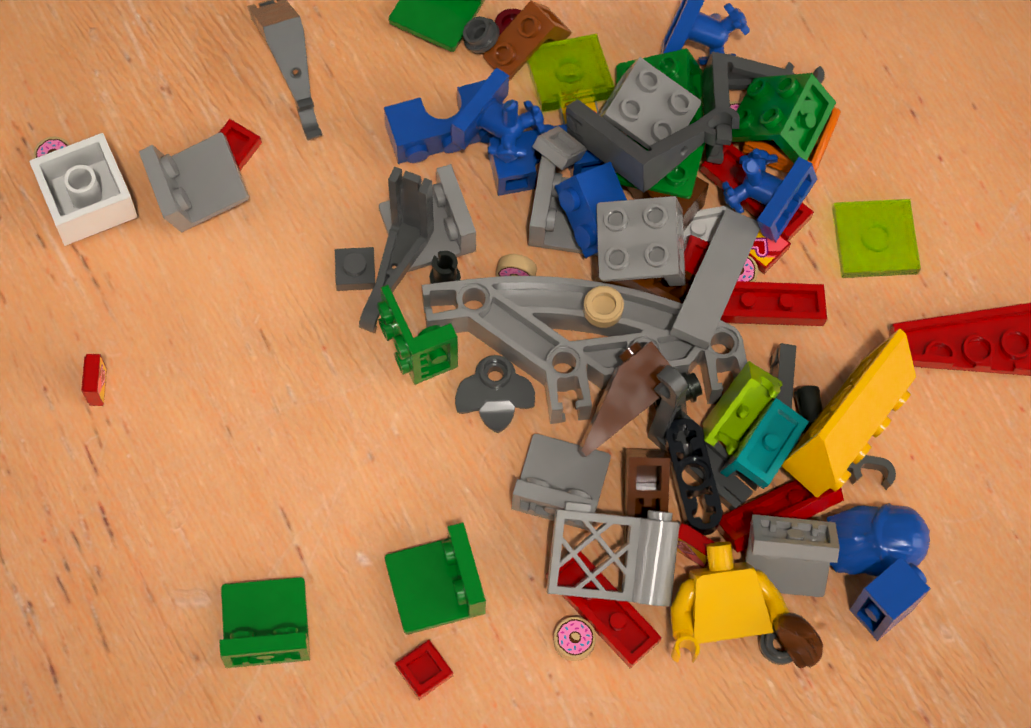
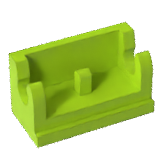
(740, 406)

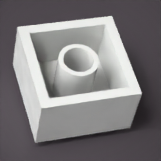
(83, 189)

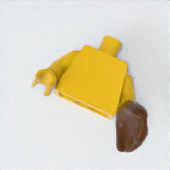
(734, 603)

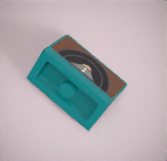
(766, 443)

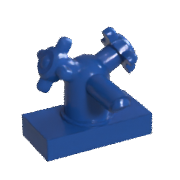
(702, 28)
(502, 121)
(778, 195)

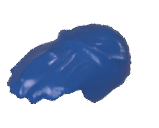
(877, 537)

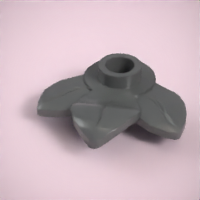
(495, 399)

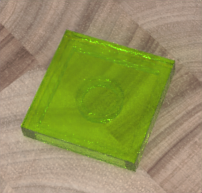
(570, 72)
(876, 238)

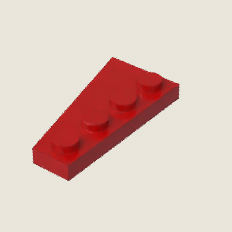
(973, 341)

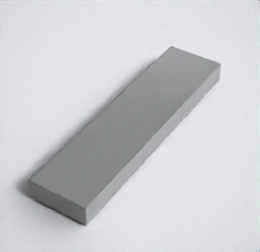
(715, 279)

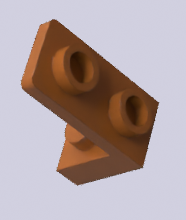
(524, 37)

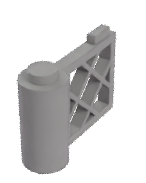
(648, 556)

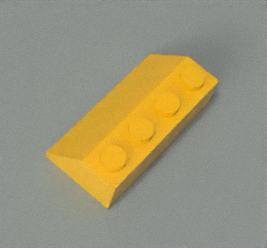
(853, 417)

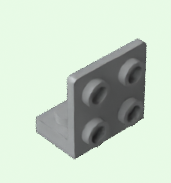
(649, 104)
(195, 181)
(452, 220)
(549, 221)
(641, 240)
(559, 474)
(793, 552)

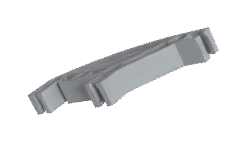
(525, 309)

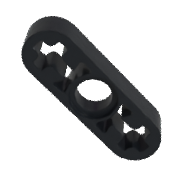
(697, 447)

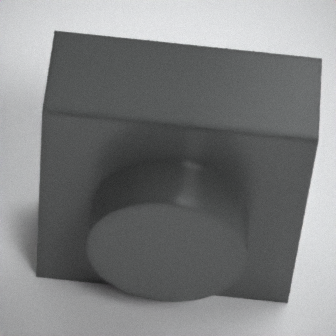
(354, 269)

